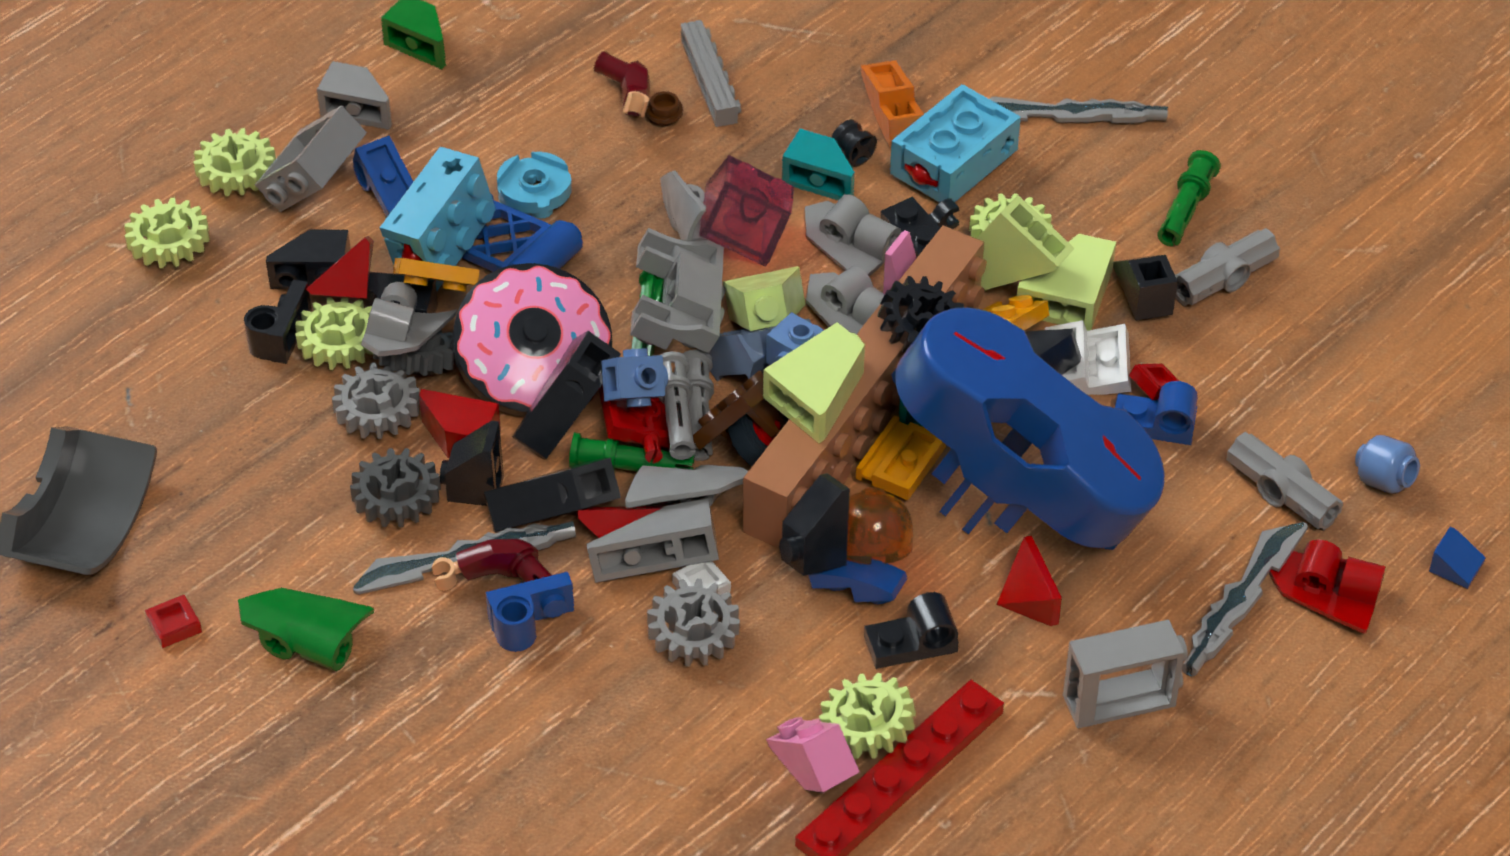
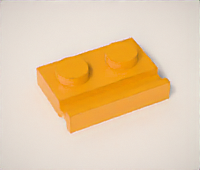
(419, 272)
(1021, 311)
(900, 458)

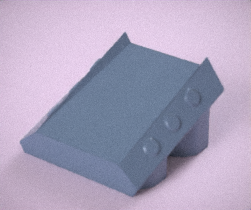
(740, 352)

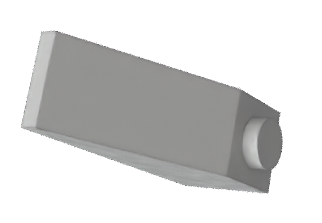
(657, 542)

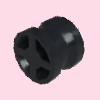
(854, 142)

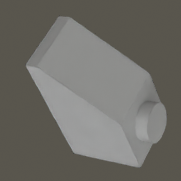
(356, 92)

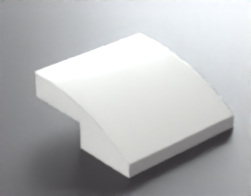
(1103, 359)

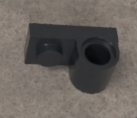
(272, 328)
(921, 635)

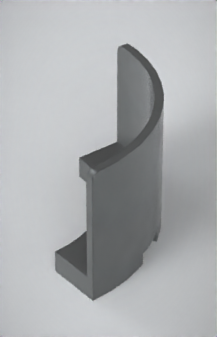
(84, 501)

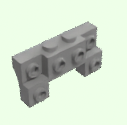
(690, 292)

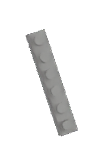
(709, 73)

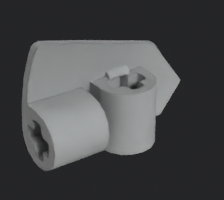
(683, 205)
(849, 233)
(843, 298)
(397, 327)
(673, 485)

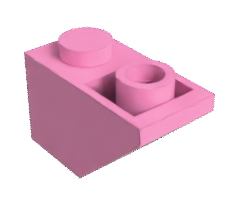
(814, 753)

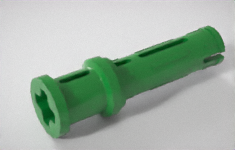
(1192, 188)
(621, 456)

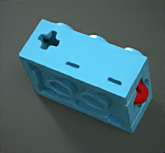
(955, 144)
(440, 211)

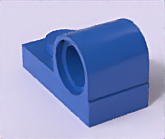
(382, 171)
(1167, 418)
(517, 607)

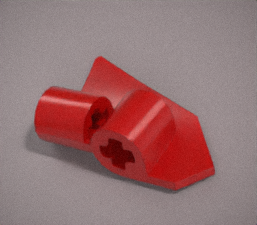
(1331, 585)

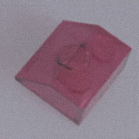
(746, 210)

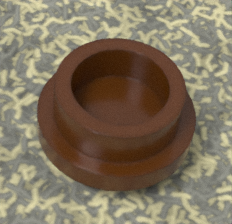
(664, 108)

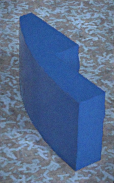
(868, 582)

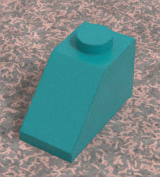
(817, 166)

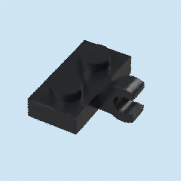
(922, 226)

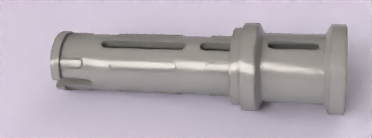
(702, 392)
(676, 406)

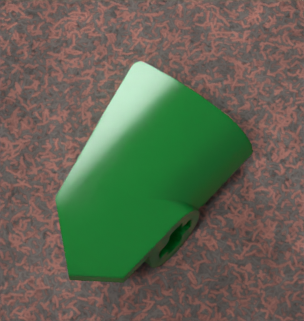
(303, 624)

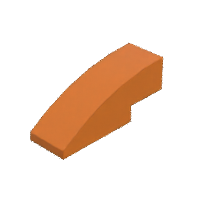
(890, 97)

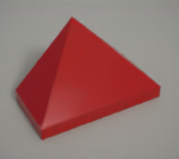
(348, 275)
(608, 519)
(1031, 587)

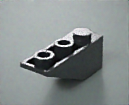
(564, 394)
(552, 494)

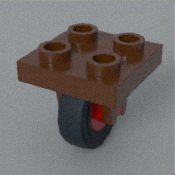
(742, 420)

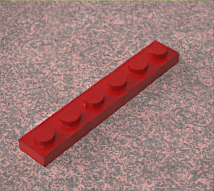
(901, 773)

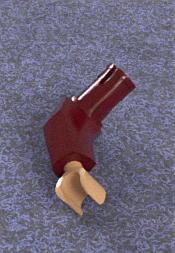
(633, 80)
(489, 557)

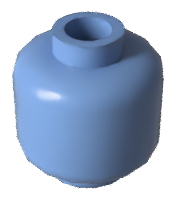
(1387, 464)

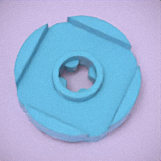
(515, 182)

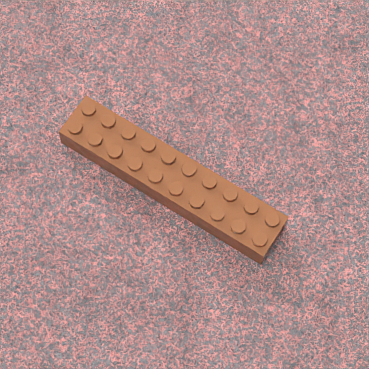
(795, 458)

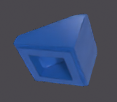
(1456, 559)

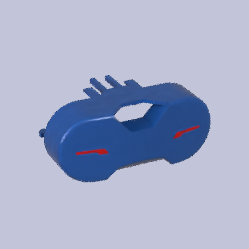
(1097, 458)

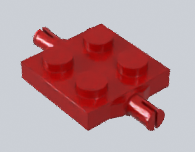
(637, 425)

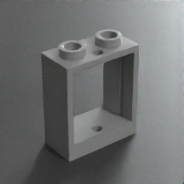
(310, 158)
(1101, 701)

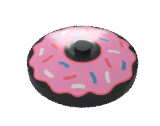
(518, 329)

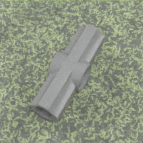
(1226, 266)
(1284, 481)

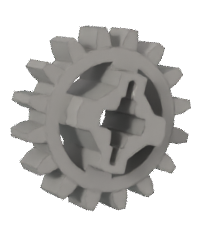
(376, 400)
(693, 622)

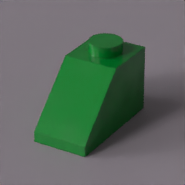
(415, 31)

